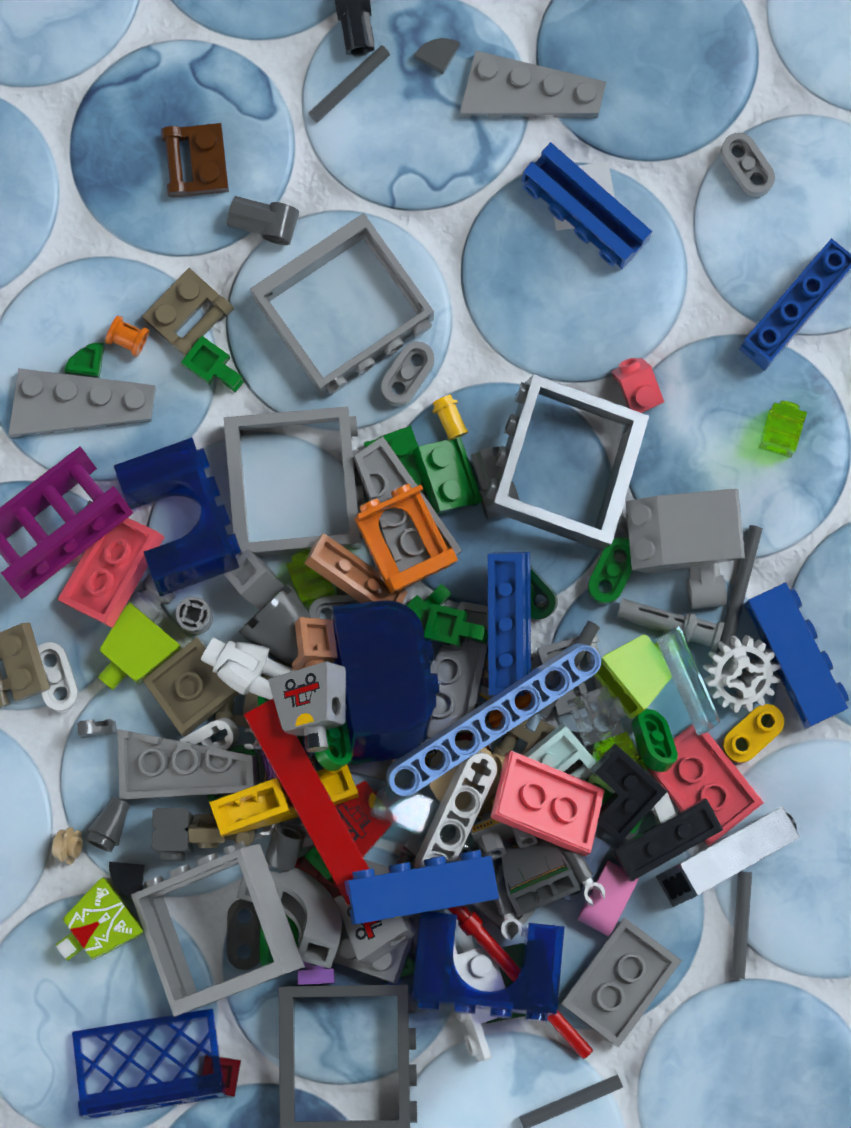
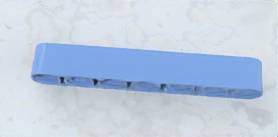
(511, 717)

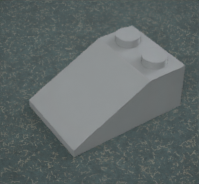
(684, 530)

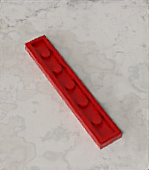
(307, 795)

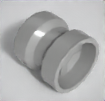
(149, 600)
(197, 621)

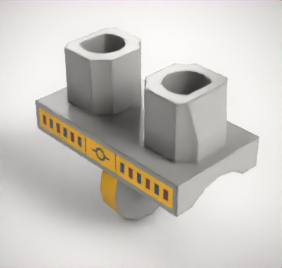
(491, 833)

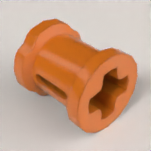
(127, 336)

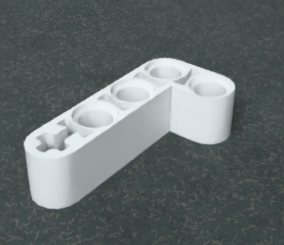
(449, 814)

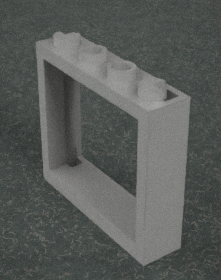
(315, 258)
(353, 491)
(166, 945)

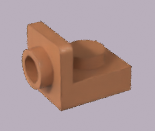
(314, 642)

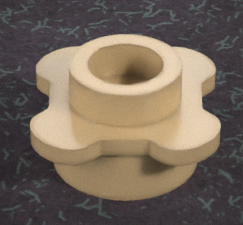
(67, 845)

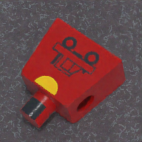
(356, 815)

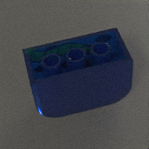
(386, 678)

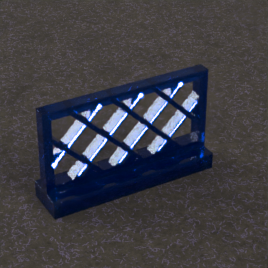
(154, 1095)

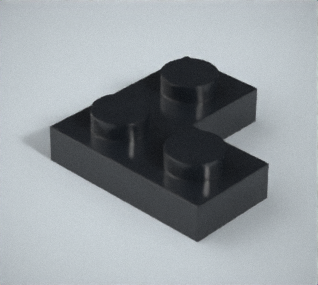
(633, 796)

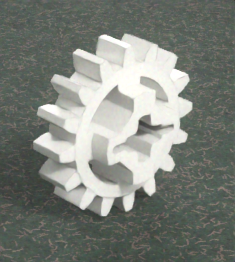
(753, 681)

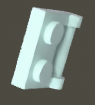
(561, 750)

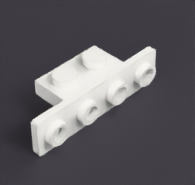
(482, 974)

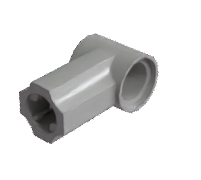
(706, 587)

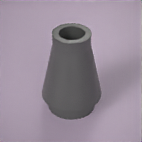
(108, 826)

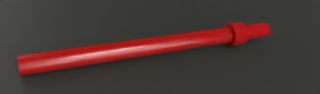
(472, 925)

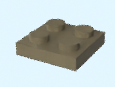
(189, 688)

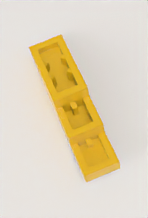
(269, 804)

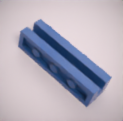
(586, 206)
(797, 305)
(508, 619)
(802, 665)
(421, 889)

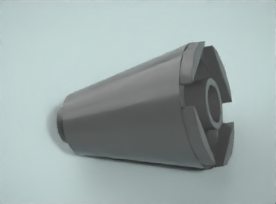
(275, 625)

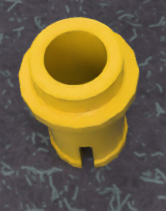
(450, 417)

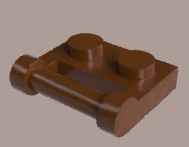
(206, 159)

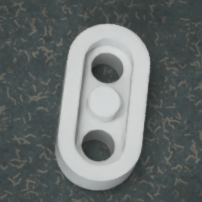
(58, 677)

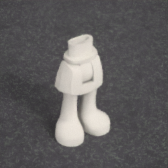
(242, 665)

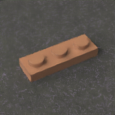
(349, 572)

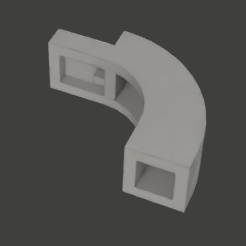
(311, 910)

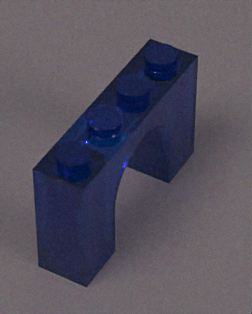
(207, 547)
(438, 982)

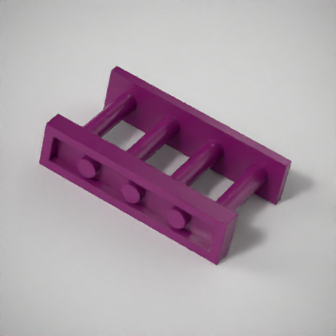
(70, 539)

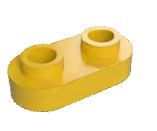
(753, 733)

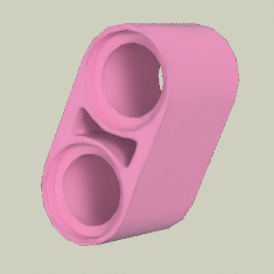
(607, 911)

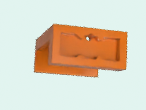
(410, 501)

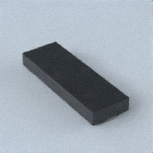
(667, 839)

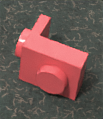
(638, 384)

